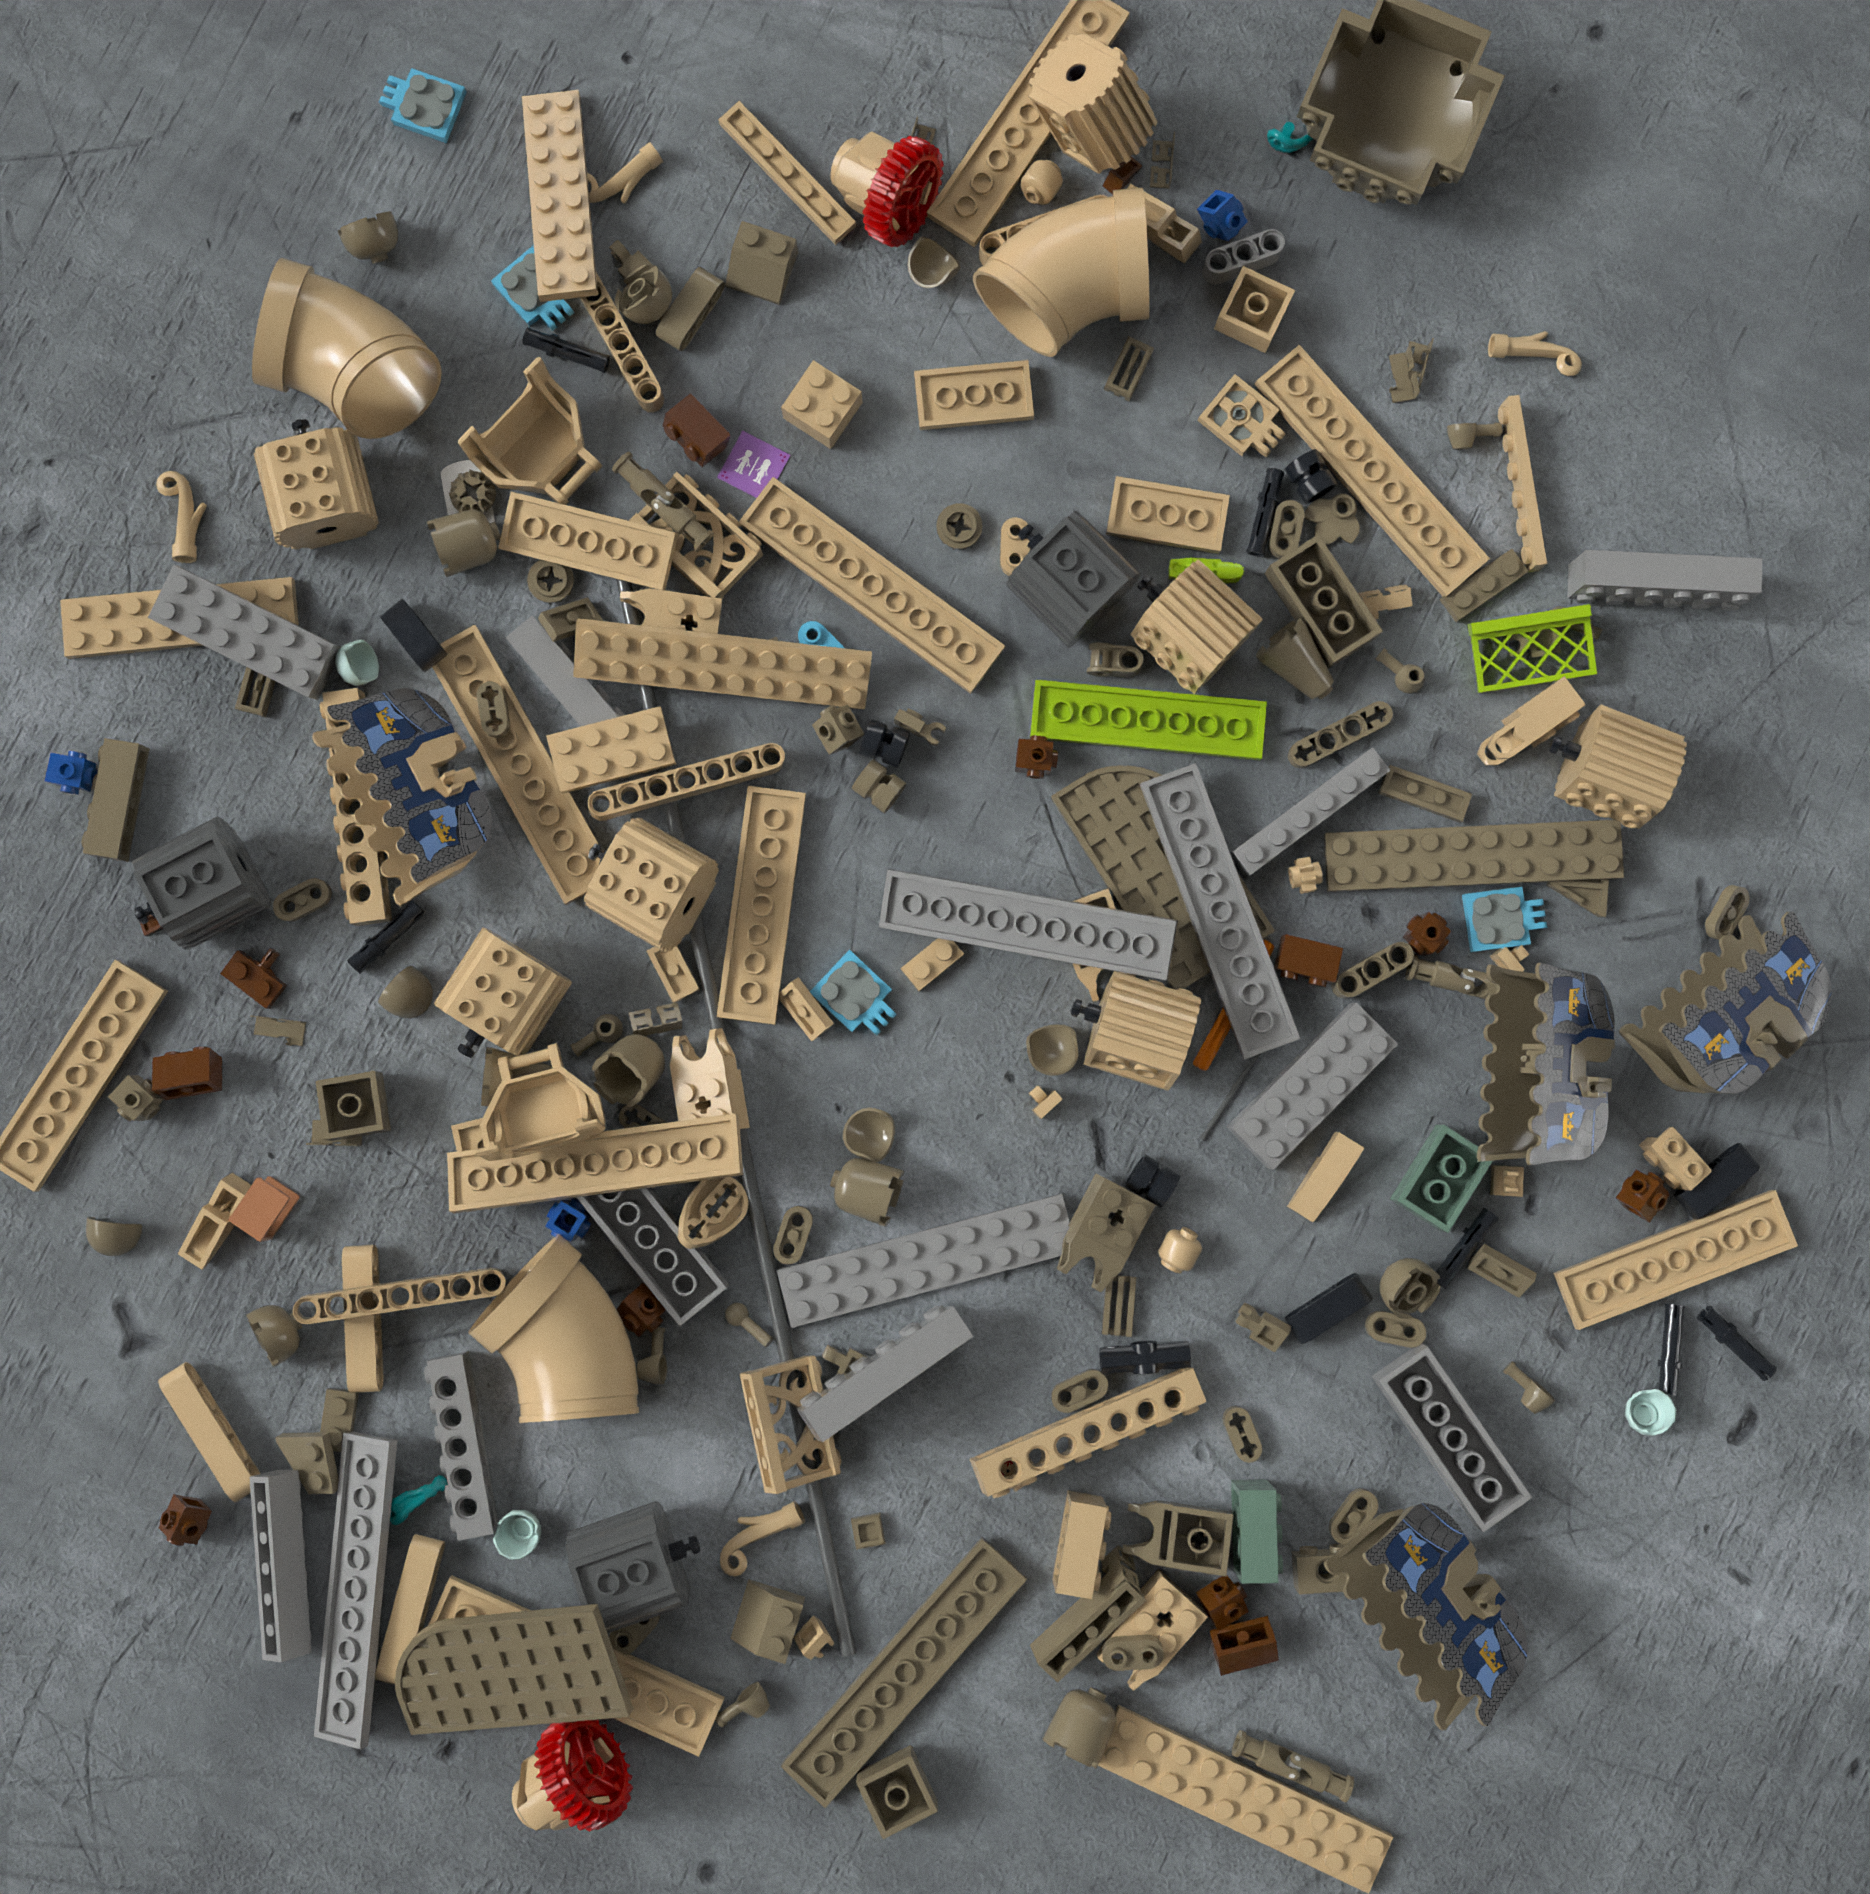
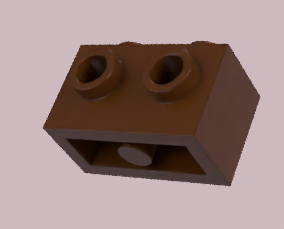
(695, 430)
(1308, 960)
(187, 1073)
(1244, 1645)

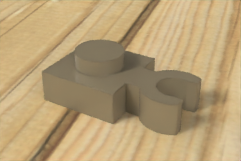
(1545, 638)

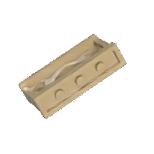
(704, 577)
(757, 1400)

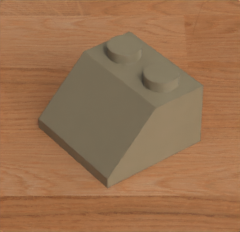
(761, 262)
(767, 1620)

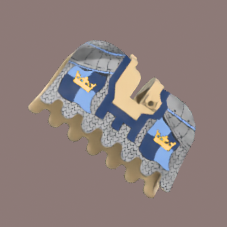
(392, 768)

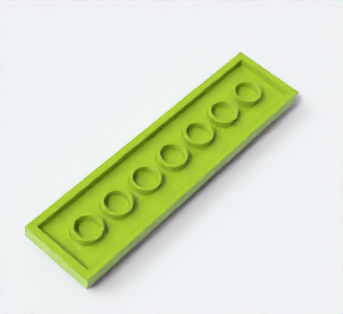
(1148, 719)

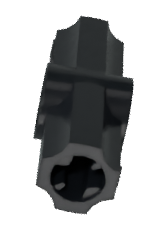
(1144, 1357)

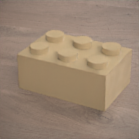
(1081, 1545)

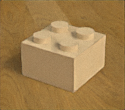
(1254, 309)
(822, 404)

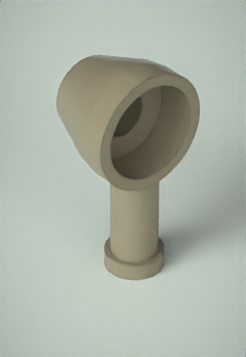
(1463, 434)
(1402, 672)
(598, 1035)
(654, 1368)
(1535, 1396)
(751, 1701)

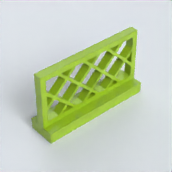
(1528, 623)

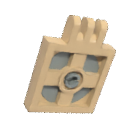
(1242, 418)

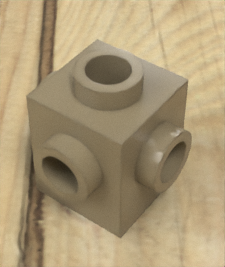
(837, 728)
(136, 1099)

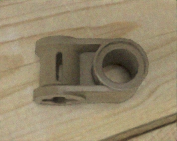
(1112, 660)

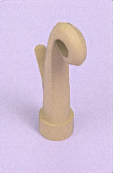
(627, 176)
(1531, 346)
(187, 521)
(761, 1526)

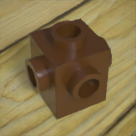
(1035, 746)
(1417, 936)
(1643, 1195)
(641, 1311)
(184, 1520)
(1223, 1601)

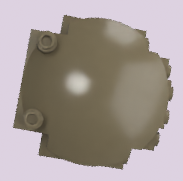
(1399, 100)

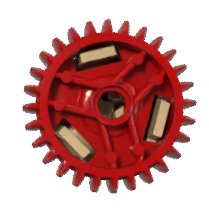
(889, 183)
(573, 1779)

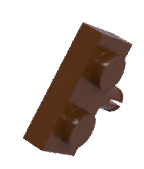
(255, 976)

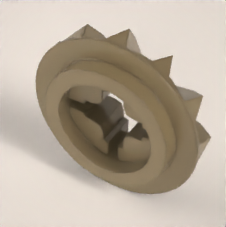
(486, 492)
(950, 516)
(542, 570)

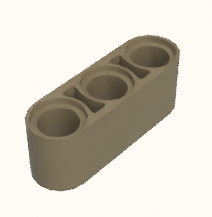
(690, 308)
(1385, 965)

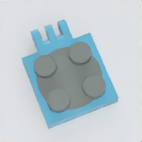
(424, 104)
(519, 288)
(1500, 918)
(854, 994)

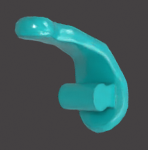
(1281, 139)
(409, 1500)

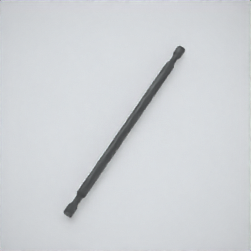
(1230, 1095)

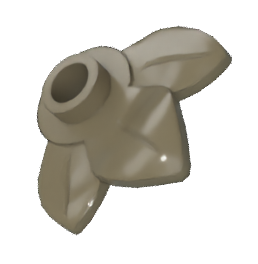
(1332, 523)

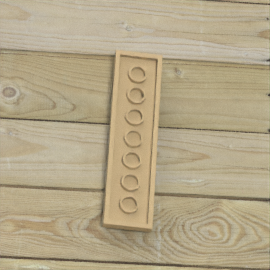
(559, 196)
(122, 623)
(761, 905)
(77, 1074)
(1675, 1259)

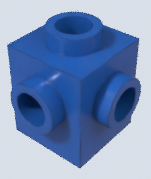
(1222, 215)
(71, 772)
(558, 1219)

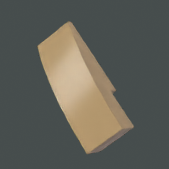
(1169, 230)
(1325, 1176)
(212, 1222)

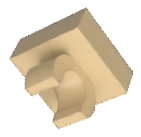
(1510, 959)
(1045, 1102)
(1507, 1180)
(813, 1638)

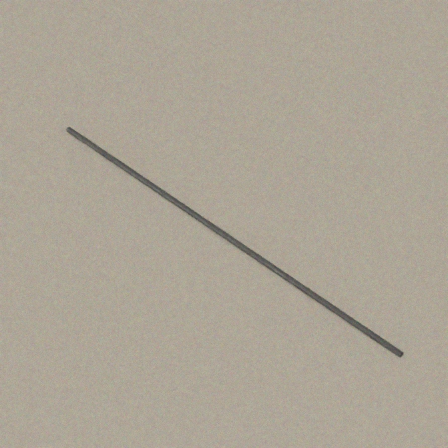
(758, 1221)

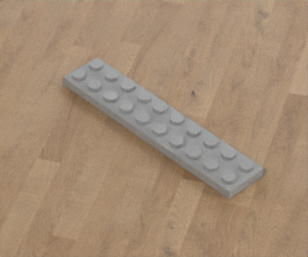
(1219, 911)
(1028, 924)
(924, 1260)
(355, 1589)

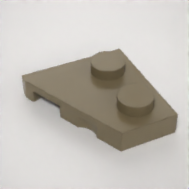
(1588, 894)
(313, 1459)

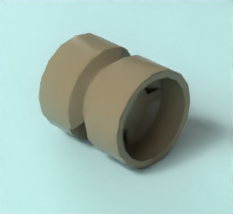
(879, 786)

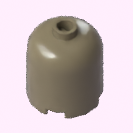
(464, 540)
(629, 1069)
(867, 1189)
(1082, 1726)

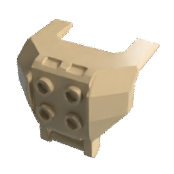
(534, 441)
(538, 1109)

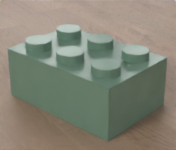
(1441, 1178)
(1256, 1531)

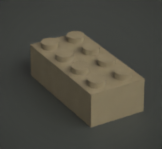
(1324, 599)

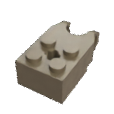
(1104, 1238)
(1172, 1535)

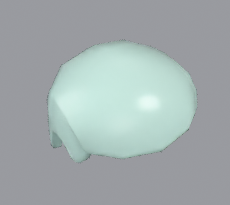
(357, 663)
(1650, 1412)
(517, 1534)

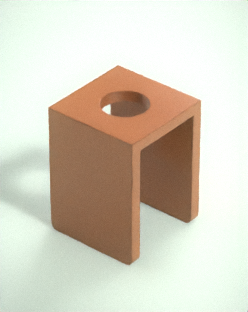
(264, 1208)

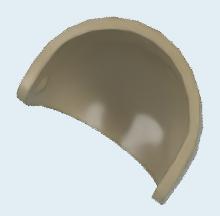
(931, 264)
(407, 994)
(1052, 1049)
(869, 1134)
(111, 1237)

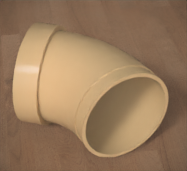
(1070, 271)
(342, 352)
(561, 1340)

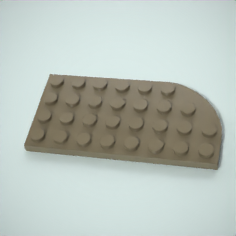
(1122, 843)
(511, 1671)

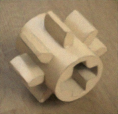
(1305, 875)

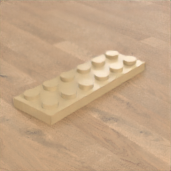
(588, 541)

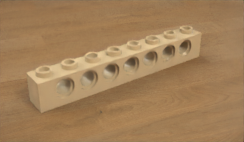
(377, 906)
(988, 1464)

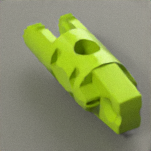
(1225, 571)

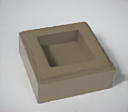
(868, 1530)

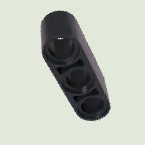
(413, 635)
(1726, 1175)
(1328, 1308)

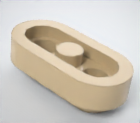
(1012, 545)

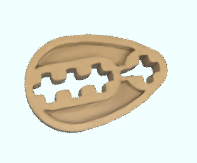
(723, 1219)

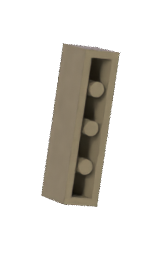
(115, 800)
(1085, 1627)

